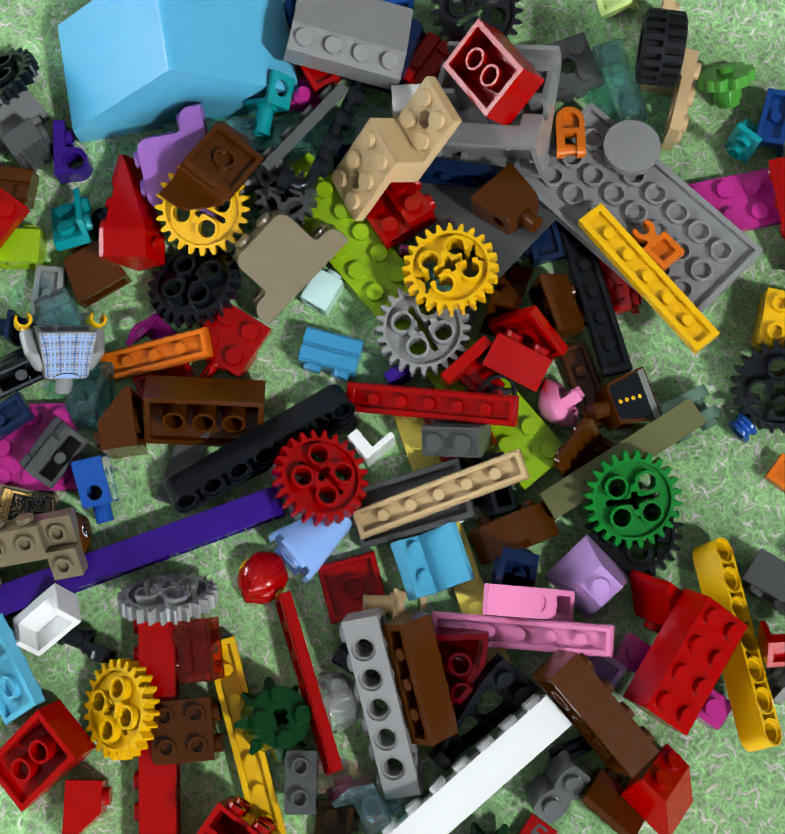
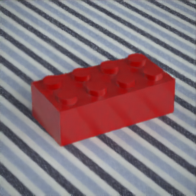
(685, 661)

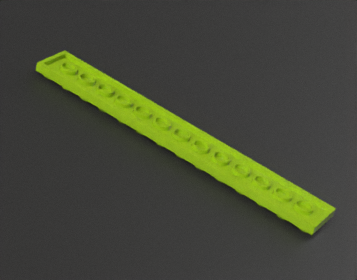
(375, 275)

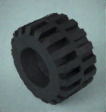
(661, 47)

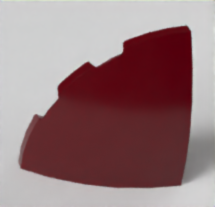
(463, 658)

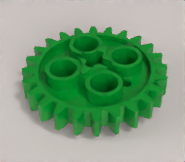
(629, 471)

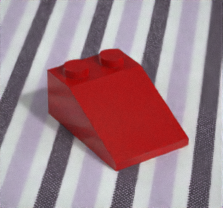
(42, 753)

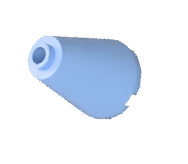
(306, 546)

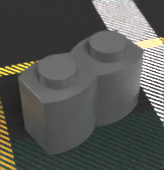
(554, 789)

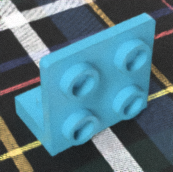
(432, 561)

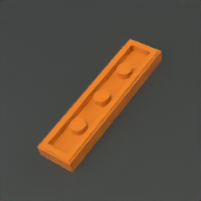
(160, 353)

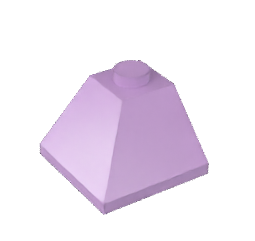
(589, 574)

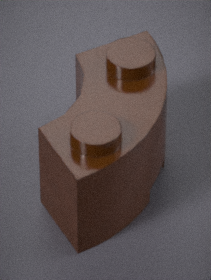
(517, 530)

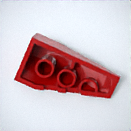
(130, 230)

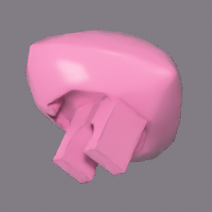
(558, 405)

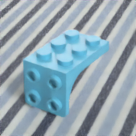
(17, 684)

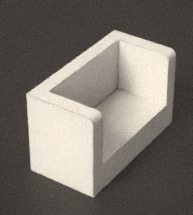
(47, 619)

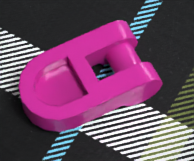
(302, 98)

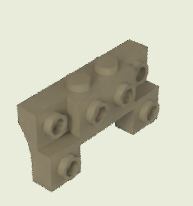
(43, 537)

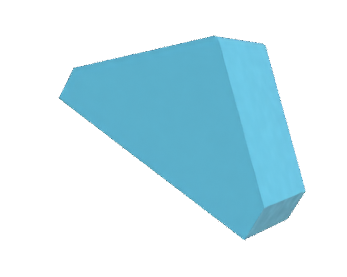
(149, 59)

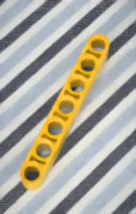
(745, 671)

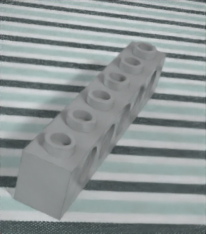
(393, 780)

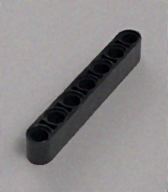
(256, 449)

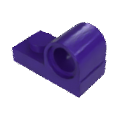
(66, 154)

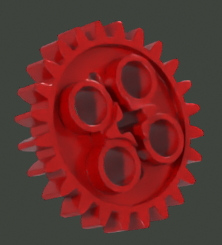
(306, 497)

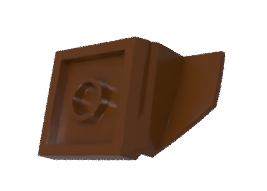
(213, 170)

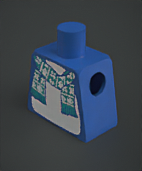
(93, 473)

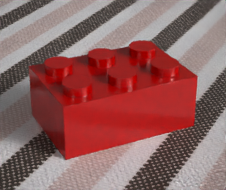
(493, 73)

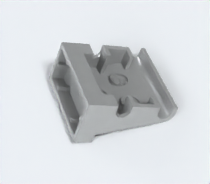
(525, 139)

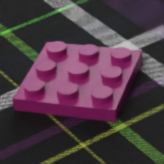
(19, 442)

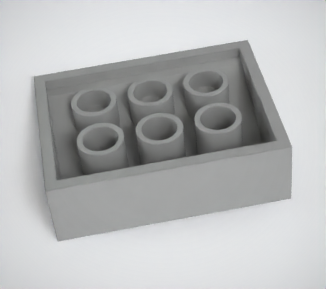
(351, 39)

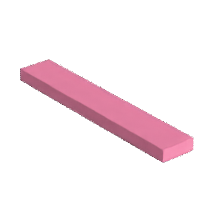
(535, 633)

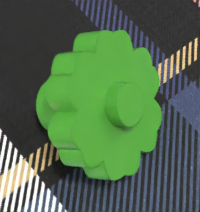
(726, 82)

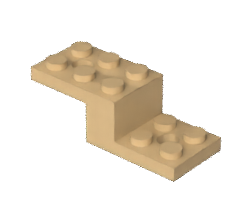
(681, 93)
(395, 148)

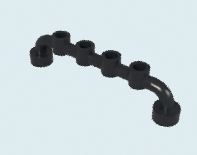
(330, 144)

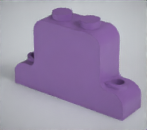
(165, 151)

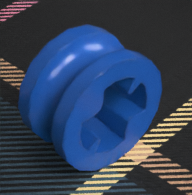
(742, 427)

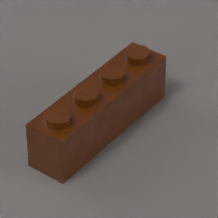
(420, 678)

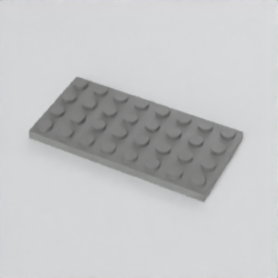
(712, 244)

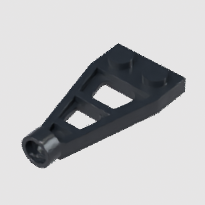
(505, 681)

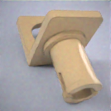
(391, 603)

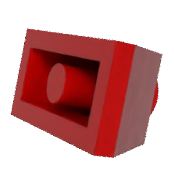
(84, 803)

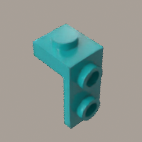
(743, 141)

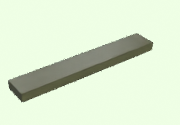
(651, 438)

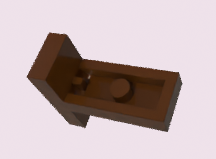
(507, 294)

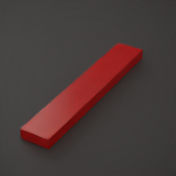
(434, 403)
(308, 683)

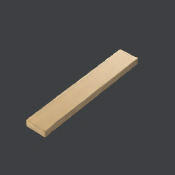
(441, 494)

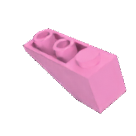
(528, 602)

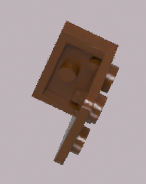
(582, 447)
(187, 731)

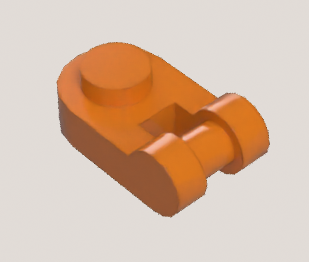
(570, 124)

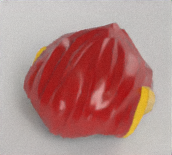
(262, 577)

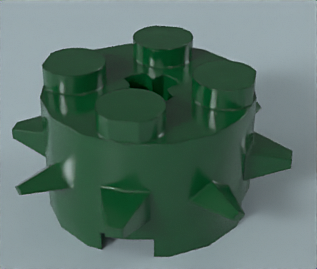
(258, 719)

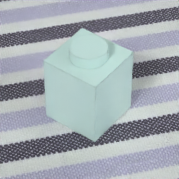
(323, 291)

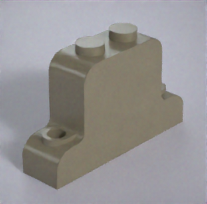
(284, 258)

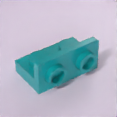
(72, 223)

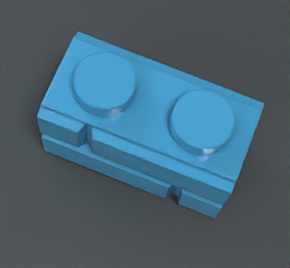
(330, 353)

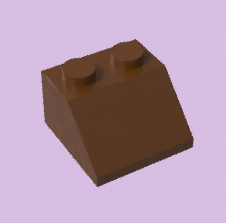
(557, 303)
(122, 427)
(606, 802)

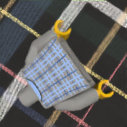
(63, 350)

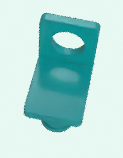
(271, 103)

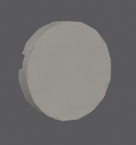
(631, 147)

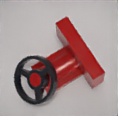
(473, 374)

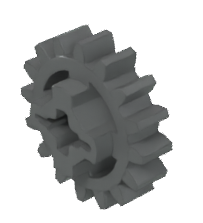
(298, 201)

